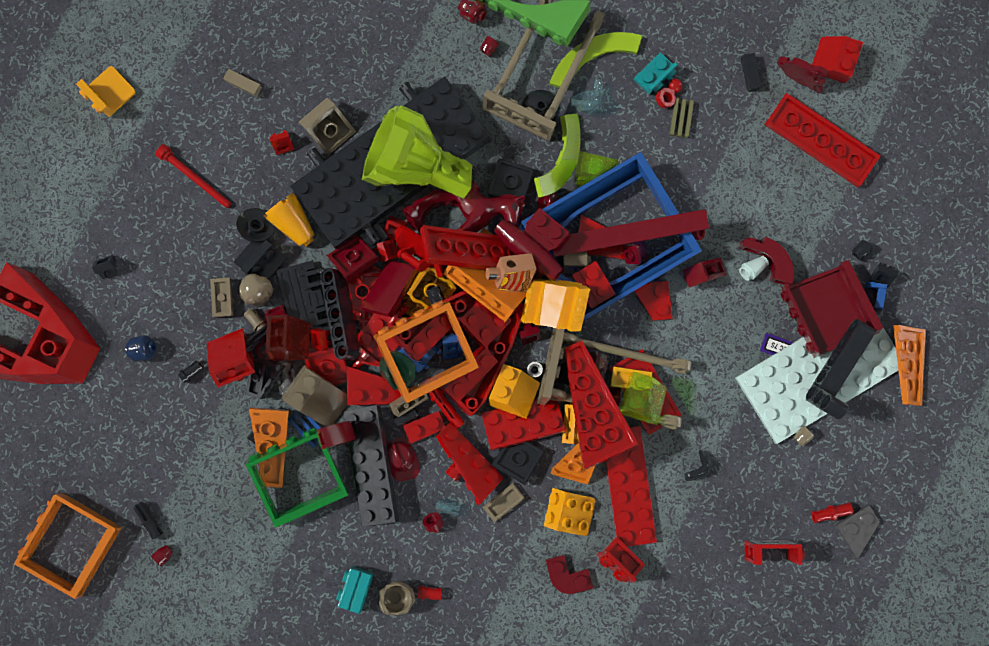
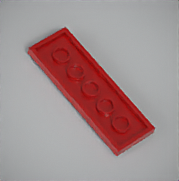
(822, 140)
(462, 248)
(631, 495)

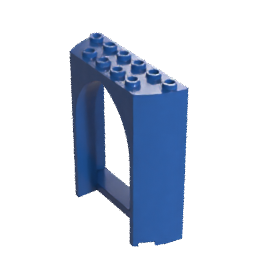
(603, 188)

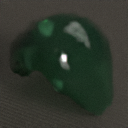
(405, 366)

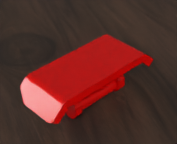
(410, 244)

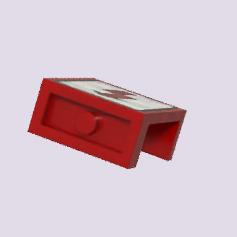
(753, 550)

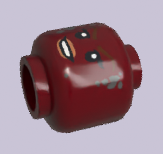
(472, 10)

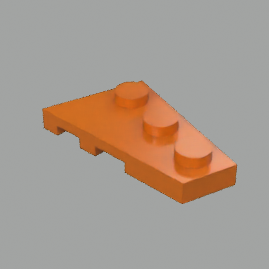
(572, 468)

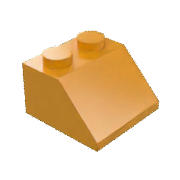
(514, 391)

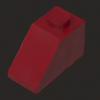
(704, 272)

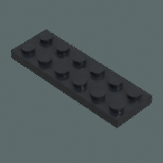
(372, 467)

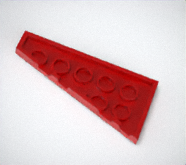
(597, 416)

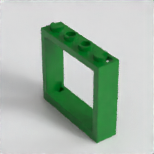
(305, 507)

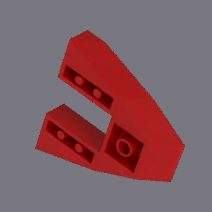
(485, 328)
(61, 345)

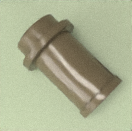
(256, 321)

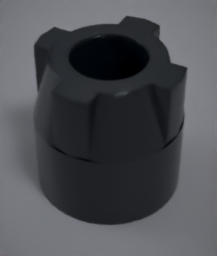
(862, 250)
(435, 294)

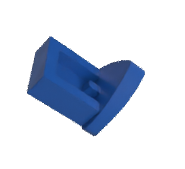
(882, 289)

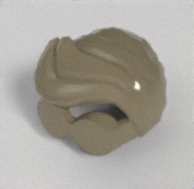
(396, 598)

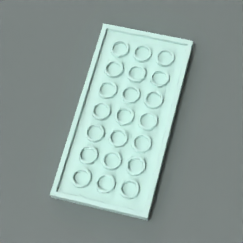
(781, 383)

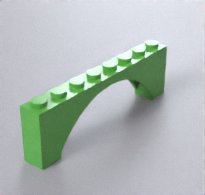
(554, 20)

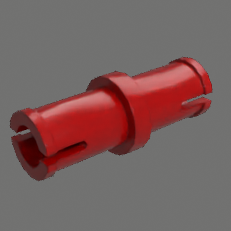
(832, 512)

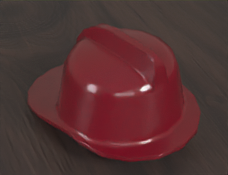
(403, 460)

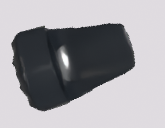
(695, 474)

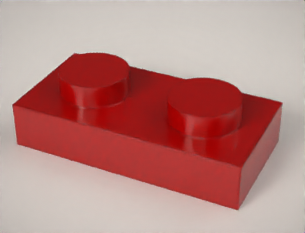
(424, 427)

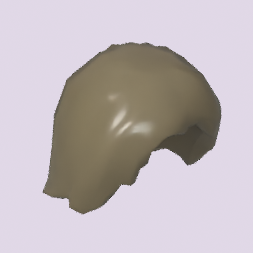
(255, 290)

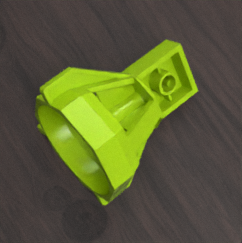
(408, 153)

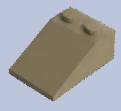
(315, 397)

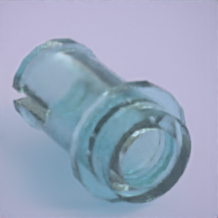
(447, 507)

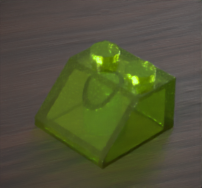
(590, 167)
(643, 398)

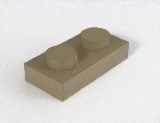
(221, 297)

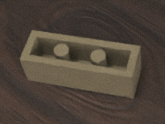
(242, 83)
(400, 407)

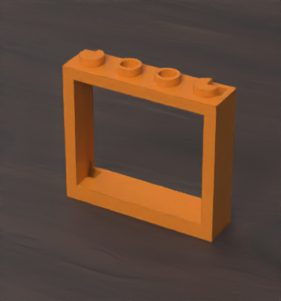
(439, 379)
(35, 536)

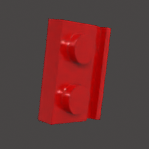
(594, 279)

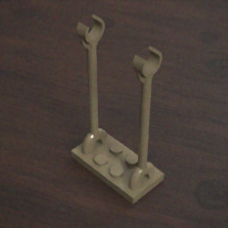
(527, 117)
(555, 353)

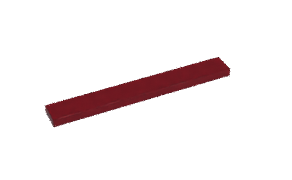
(633, 232)

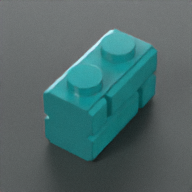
(355, 589)

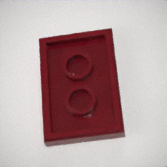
(389, 289)

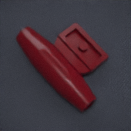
(540, 237)

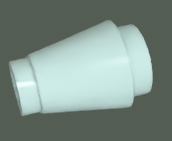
(753, 268)

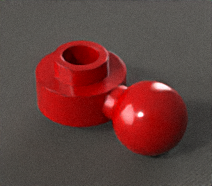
(673, 87)

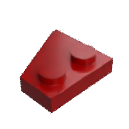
(656, 300)

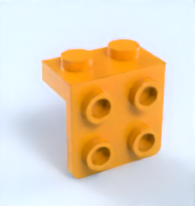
(107, 91)
(569, 512)

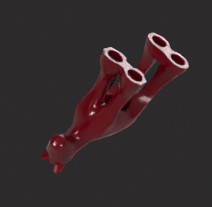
(475, 208)

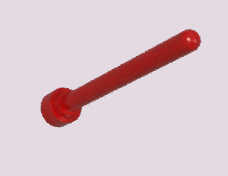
(164, 153)

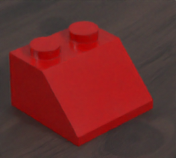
(838, 56)

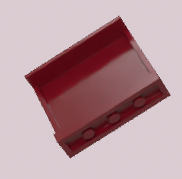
(827, 307)

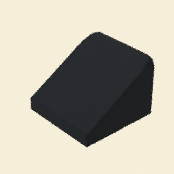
(380, 231)

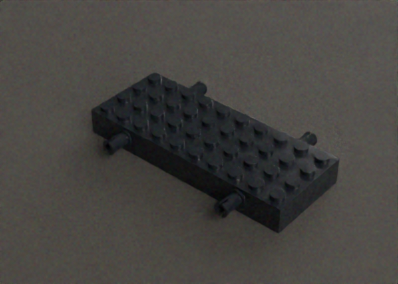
(347, 204)

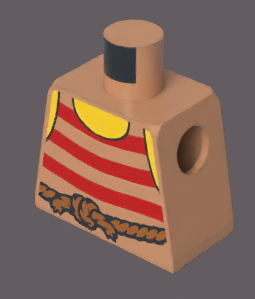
(513, 273)

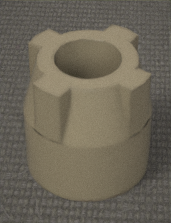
(803, 436)

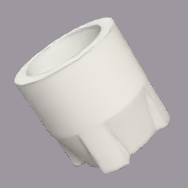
(536, 364)

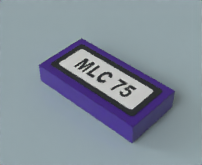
(773, 344)

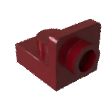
(635, 252)

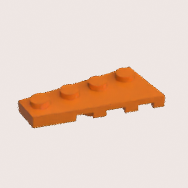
(910, 359)
(270, 429)

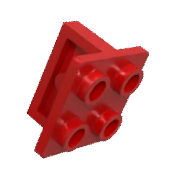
(620, 561)

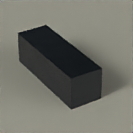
(750, 72)

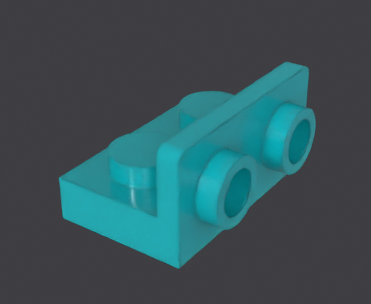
(655, 73)

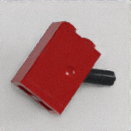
(232, 357)

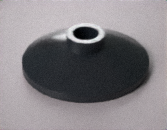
(537, 97)
(254, 218)

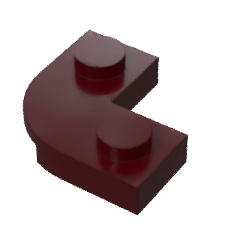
(563, 580)

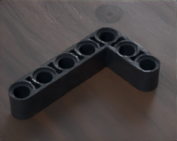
(838, 368)

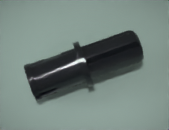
(147, 520)

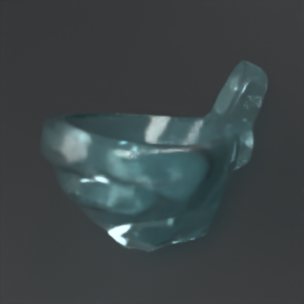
(589, 101)

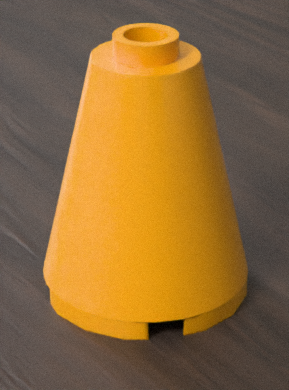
(291, 220)

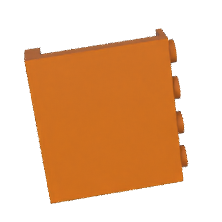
(485, 291)

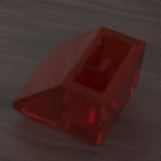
(287, 338)

